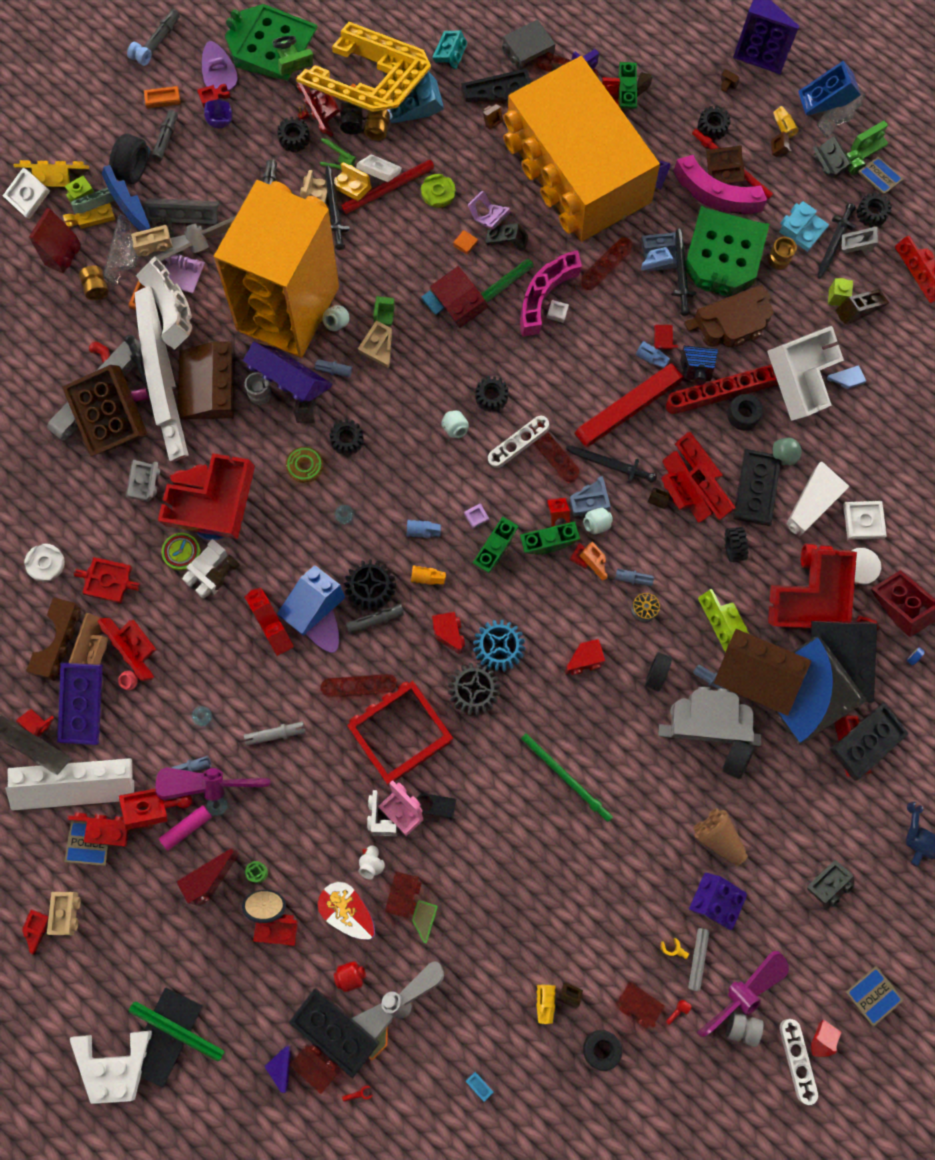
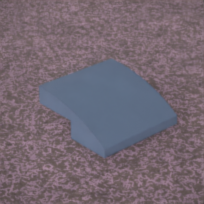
(657, 241)

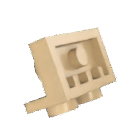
(314, 187)

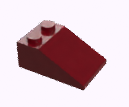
(54, 241)
(459, 296)
(906, 603)
(206, 879)

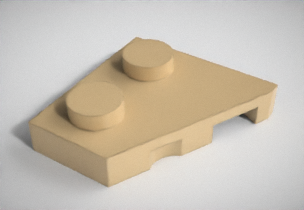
(377, 344)

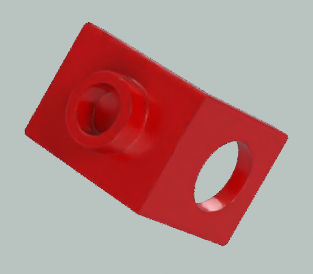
(664, 337)
(558, 509)
(34, 723)

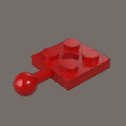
(155, 807)

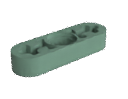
(92, 201)

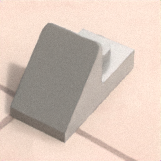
(860, 240)

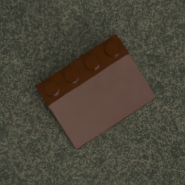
(207, 381)
(105, 410)
(762, 671)

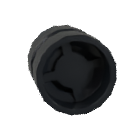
(350, 118)

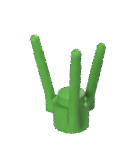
(344, 156)

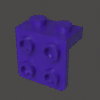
(718, 900)

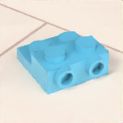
(803, 226)

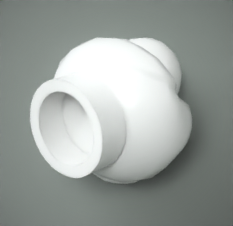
(370, 863)

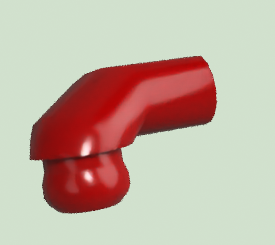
(99, 348)

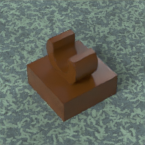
(729, 79)
(492, 116)
(780, 144)

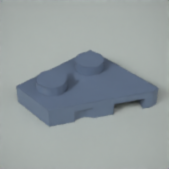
(590, 498)

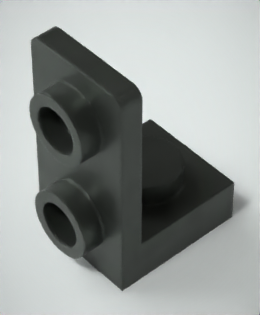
(508, 233)

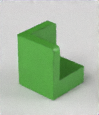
(384, 310)

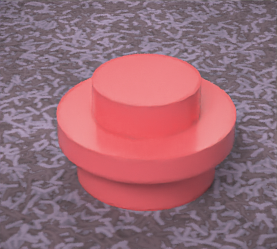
(128, 680)

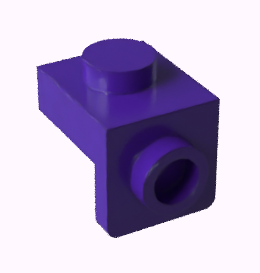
(591, 58)

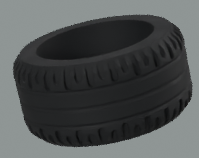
(129, 158)

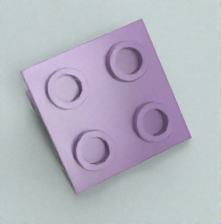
(184, 271)

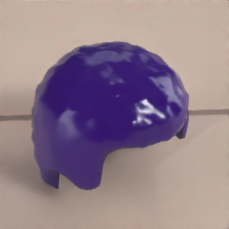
(218, 113)

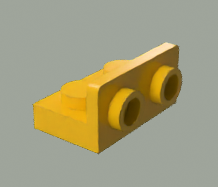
(352, 182)

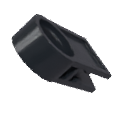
(441, 806)

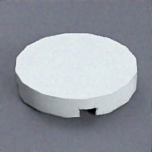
(44, 562)
(867, 566)

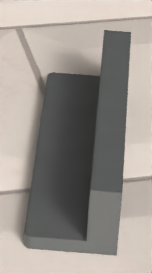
(183, 210)

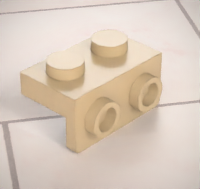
(151, 240)
(63, 913)

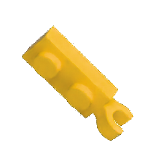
(90, 218)

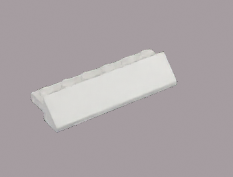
(75, 785)

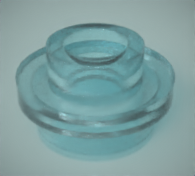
(341, 509)
(201, 722)
(223, 806)

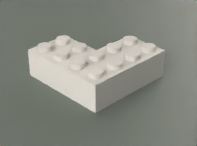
(798, 371)

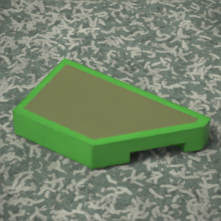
(424, 918)

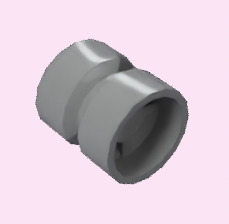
(258, 388)
(742, 1028)

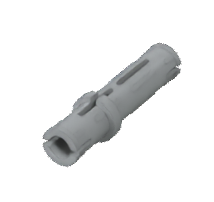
(274, 733)

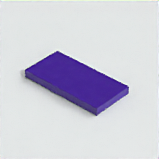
(79, 703)

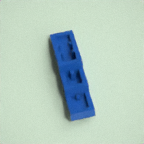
(129, 205)

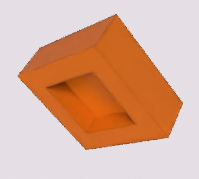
(465, 242)

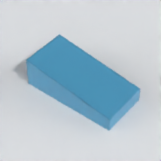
(432, 303)
(479, 1086)

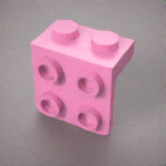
(402, 809)

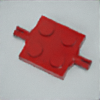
(107, 580)

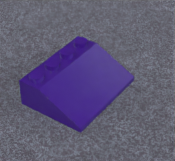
(766, 36)
(285, 371)

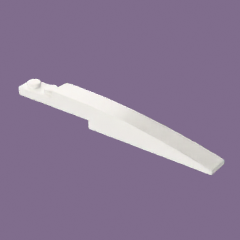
(159, 374)

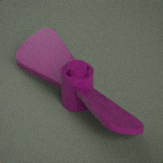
(178, 783)
(745, 995)

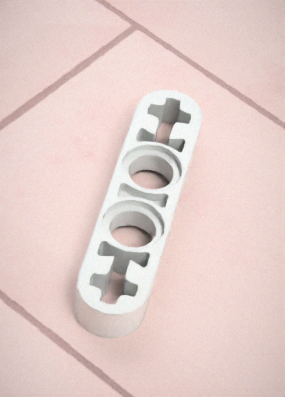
(516, 439)
(801, 1060)

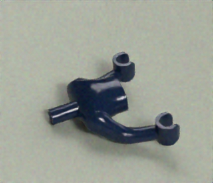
(918, 838)

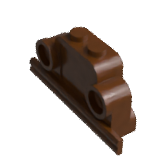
(734, 318)

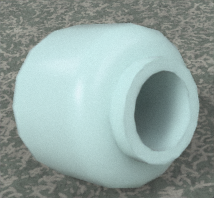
(335, 318)
(455, 424)
(597, 521)

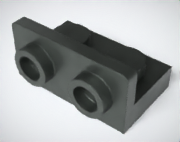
(832, 157)
(832, 885)

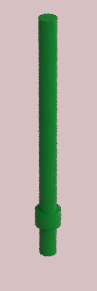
(595, 805)

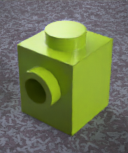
(78, 189)
(839, 291)

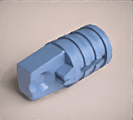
(652, 355)
(422, 529)

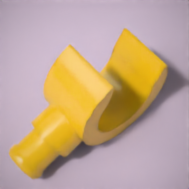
(678, 950)

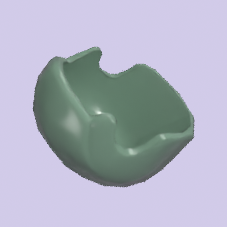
(787, 450)

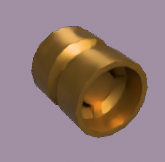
(376, 125)
(782, 253)
(93, 282)

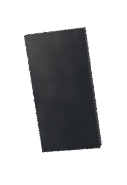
(757, 487)
(869, 741)
(334, 1032)
(163, 1048)

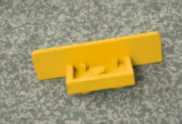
(52, 174)

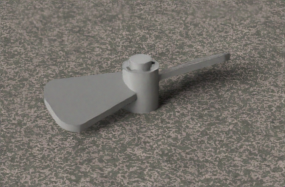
(193, 238)
(399, 1005)

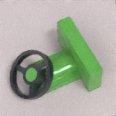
(290, 58)

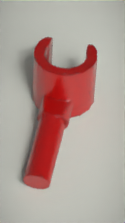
(682, 1006)
(358, 1094)

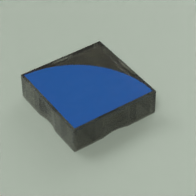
(824, 694)

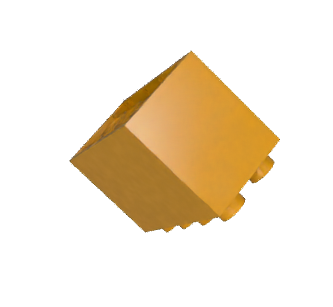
(580, 149)
(278, 267)

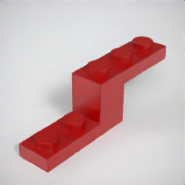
(705, 476)

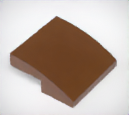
(726, 164)

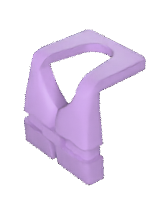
(495, 215)

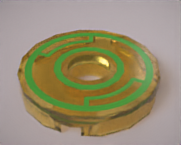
(304, 454)

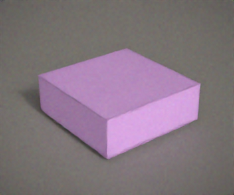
(476, 516)

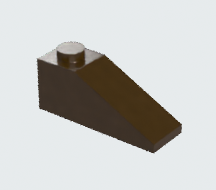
(861, 305)

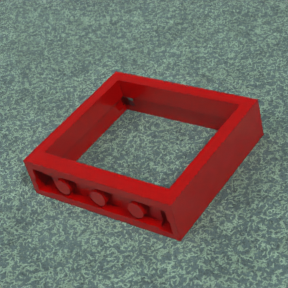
(419, 758)

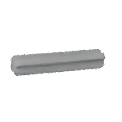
(698, 959)

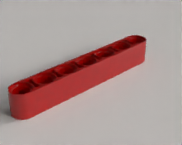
(719, 393)
(629, 405)

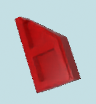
(34, 929)

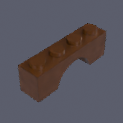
(47, 662)

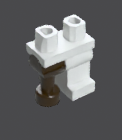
(204, 569)

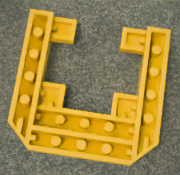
(401, 61)

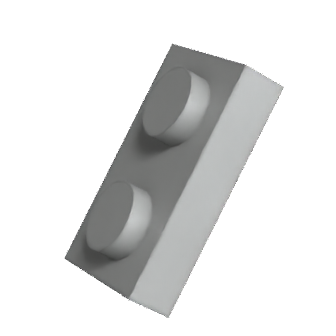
(142, 481)

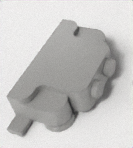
(711, 717)

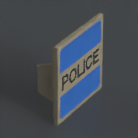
(880, 175)
(82, 852)
(874, 996)

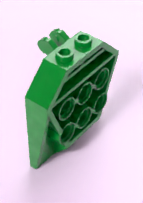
(253, 34)
(723, 228)

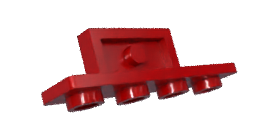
(322, 107)
(920, 264)
(682, 489)
(131, 644)
(103, 830)

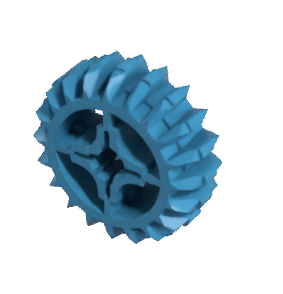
(505, 650)

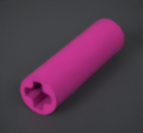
(185, 827)

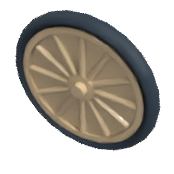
(263, 906)

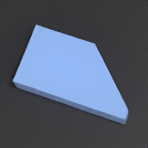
(657, 258)
(848, 378)

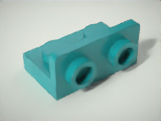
(450, 48)

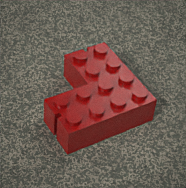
(218, 506)
(825, 599)

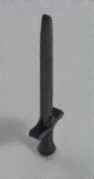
(843, 224)
(336, 225)
(682, 275)
(137, 358)
(614, 464)

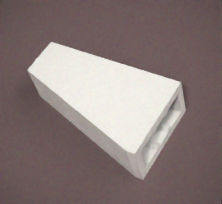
(818, 495)

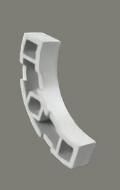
(170, 301)

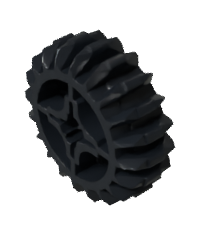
(388, 585)

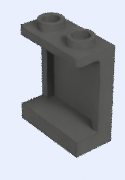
(527, 44)

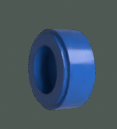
(915, 656)

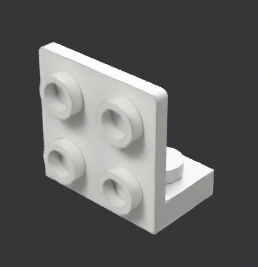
(386, 827)

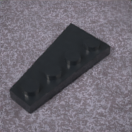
(495, 87)

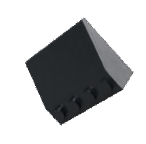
(854, 648)

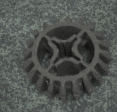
(476, 672)

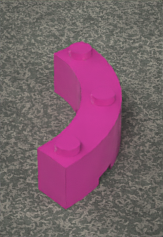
(716, 193)
(548, 277)

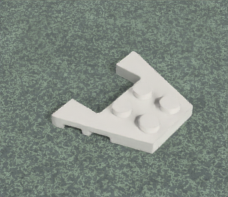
(111, 1077)

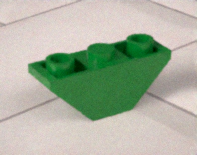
(628, 85)
(550, 539)
(496, 545)

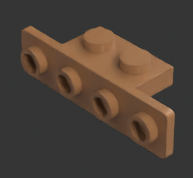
(89, 644)

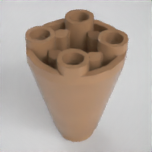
(721, 837)

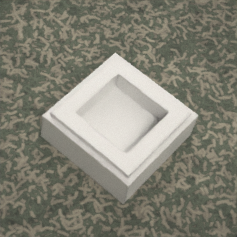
(557, 311)

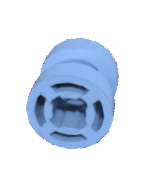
(138, 53)

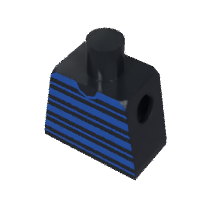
(698, 363)

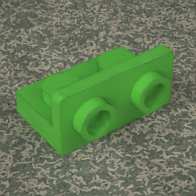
(871, 140)

